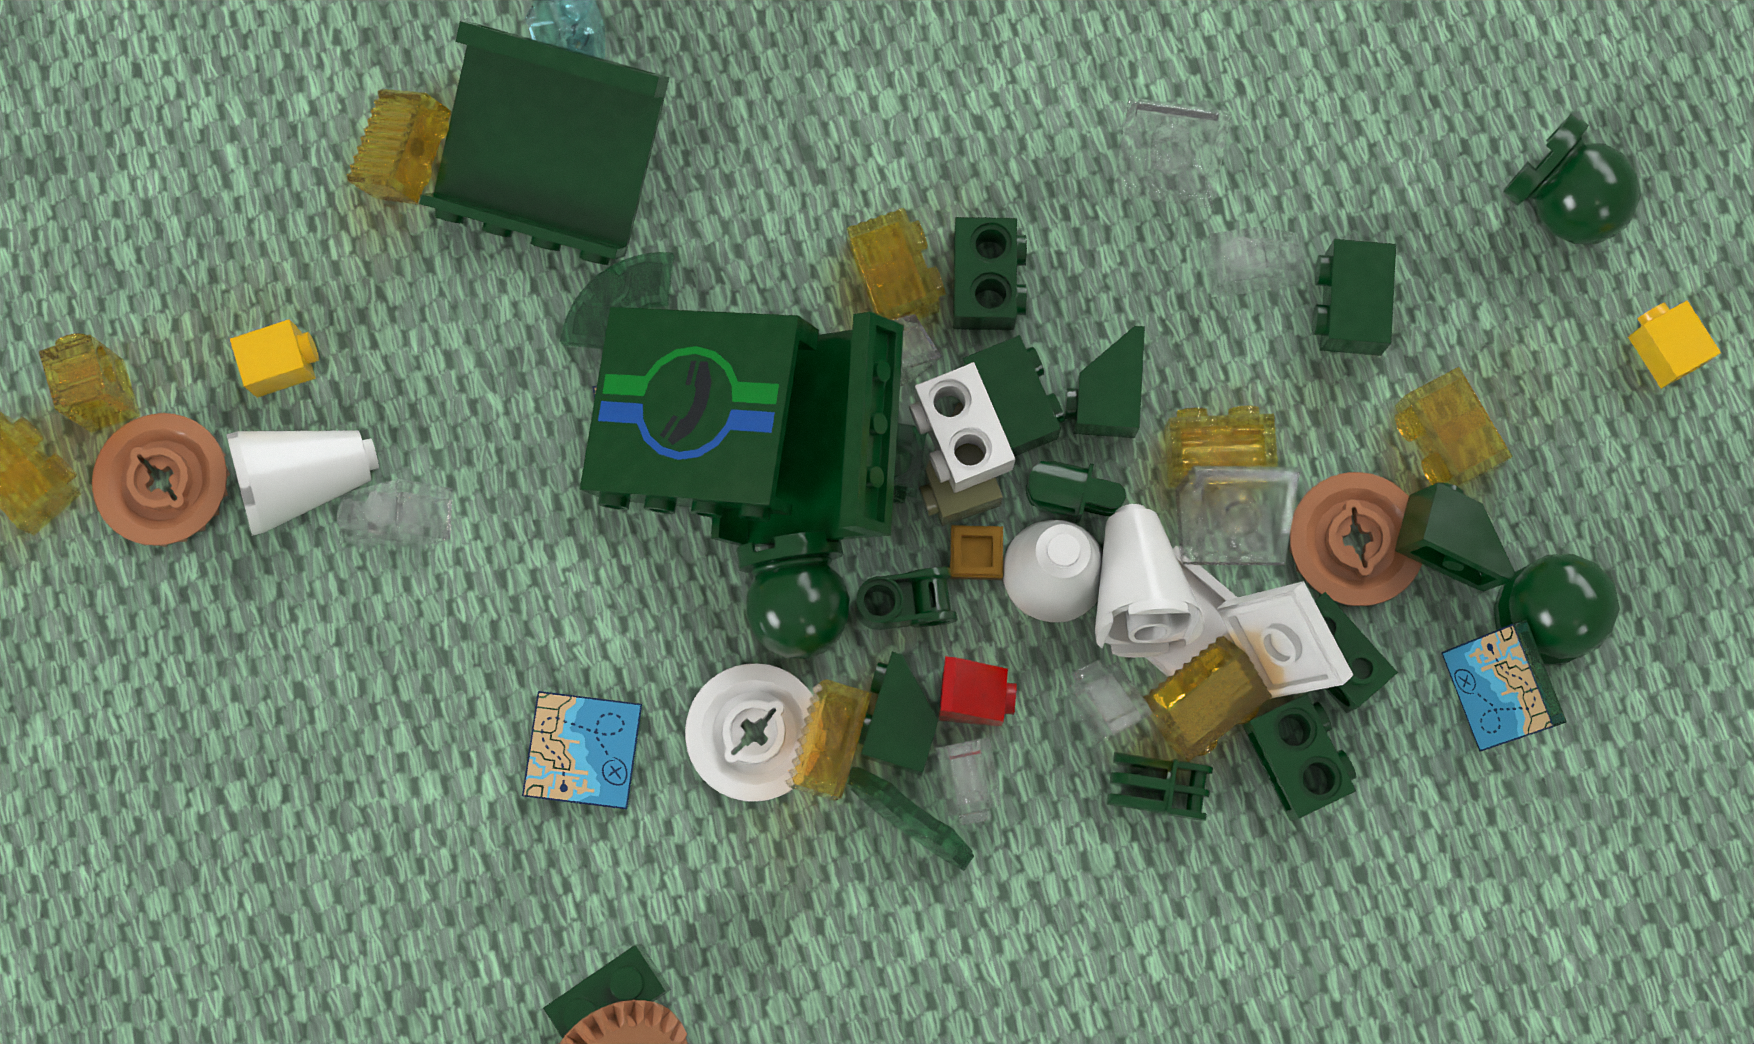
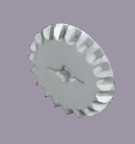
(716, 731)

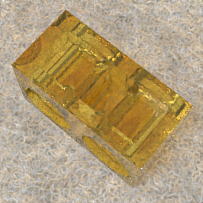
(88, 382)

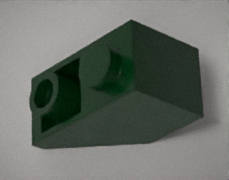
(902, 720)

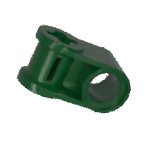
(909, 599)

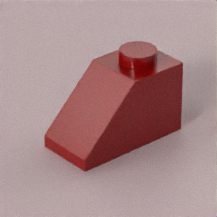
(975, 693)

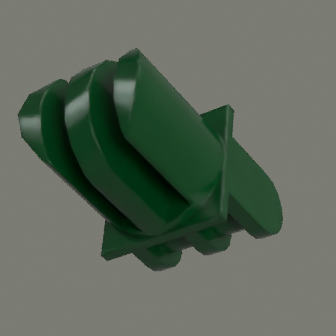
(1072, 490)
(1165, 786)

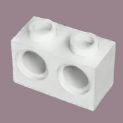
(974, 425)

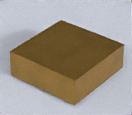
(976, 552)

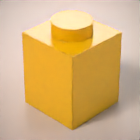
(1673, 342)
(274, 357)

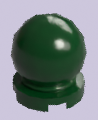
(1579, 187)
(797, 597)
(1566, 605)

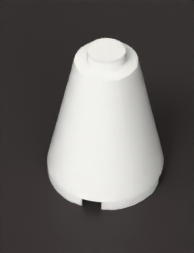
(297, 471)
(1053, 571)
(1143, 588)

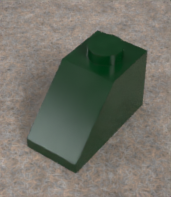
(1110, 390)
(1454, 537)

